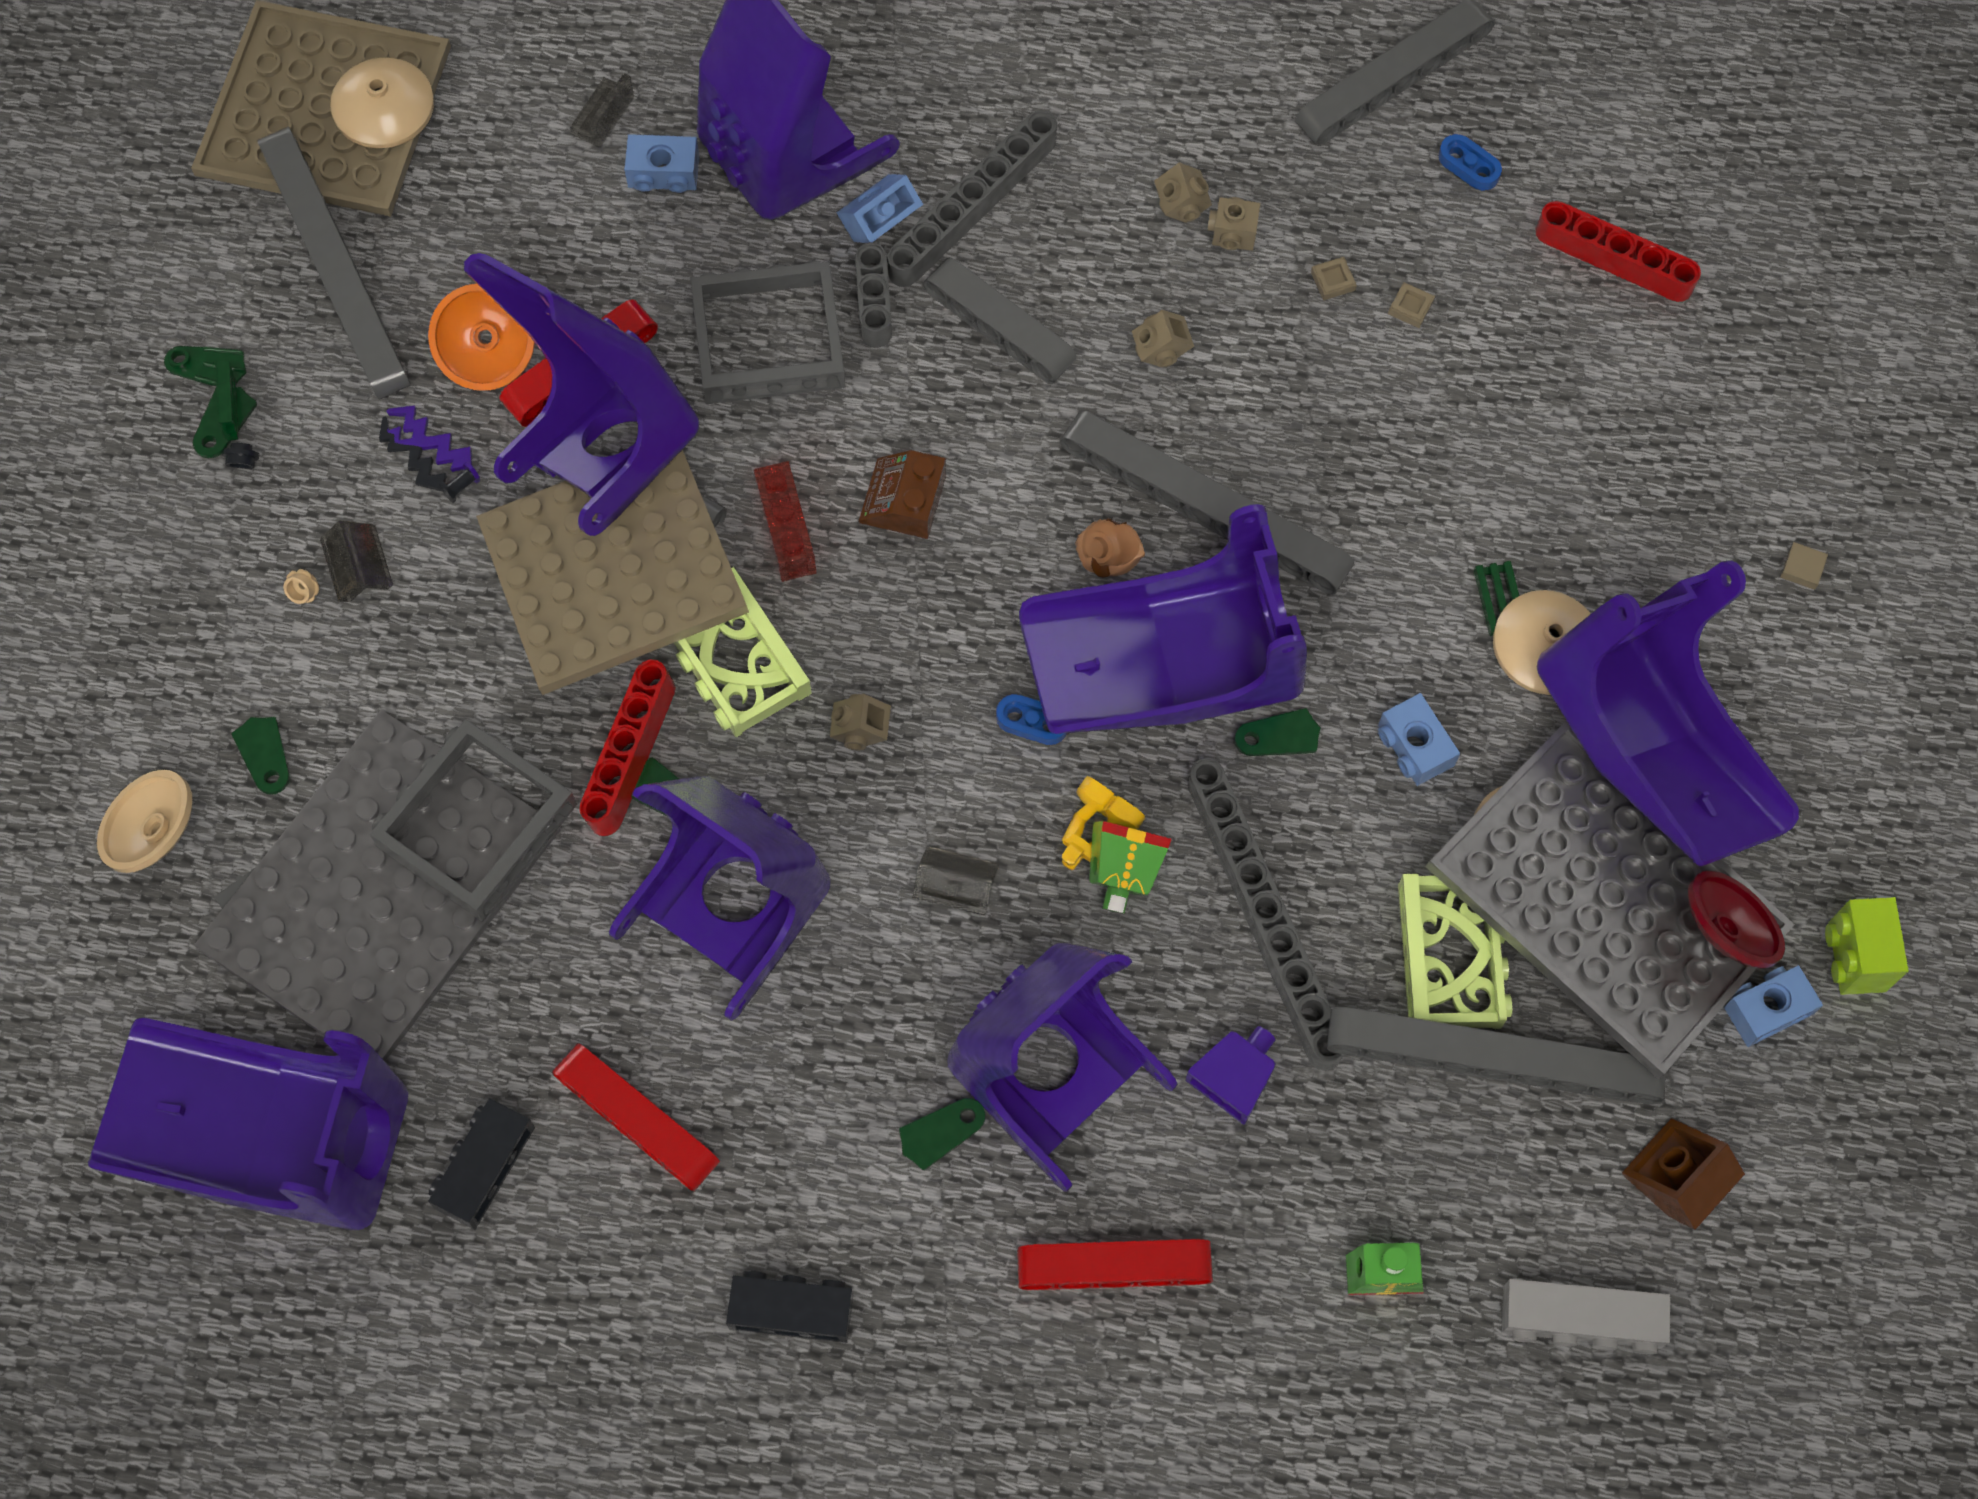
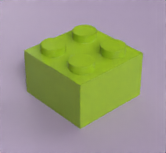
(1867, 946)

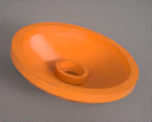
(459, 349)

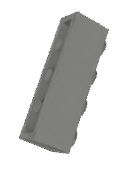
(1586, 1315)

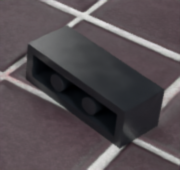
(480, 1163)
(790, 1307)

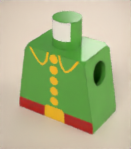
(1124, 862)
(1385, 1269)

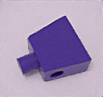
(1235, 1072)

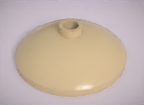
(386, 115)
(1524, 633)
(145, 821)

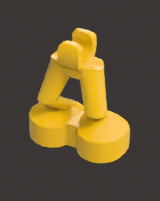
(1096, 799)

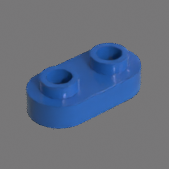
(1472, 161)
(1031, 721)

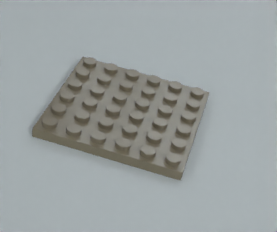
(287, 79)
(613, 594)

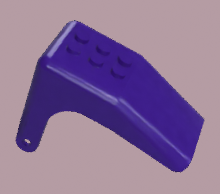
(767, 111)
(596, 384)
(1169, 642)
(1655, 725)
(708, 832)
(1064, 996)
(254, 1122)

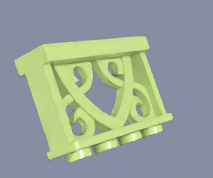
(780, 671)
(1426, 994)

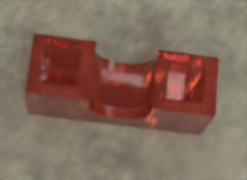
(785, 521)

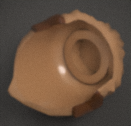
(1109, 548)

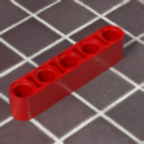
(1634, 251)
(530, 391)
(630, 763)
(636, 1117)
(1114, 1264)

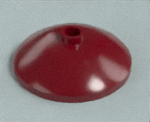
(1735, 920)

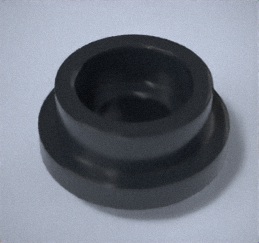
(240, 456)

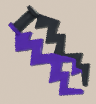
(460, 458)

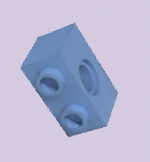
(649, 151)
(879, 208)
(1417, 719)
(1794, 999)

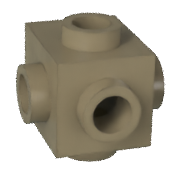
(1183, 193)
(1234, 223)
(1162, 338)
(860, 721)

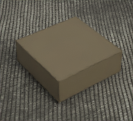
(1333, 278)
(1411, 305)
(1804, 565)

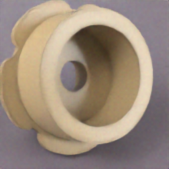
(301, 586)

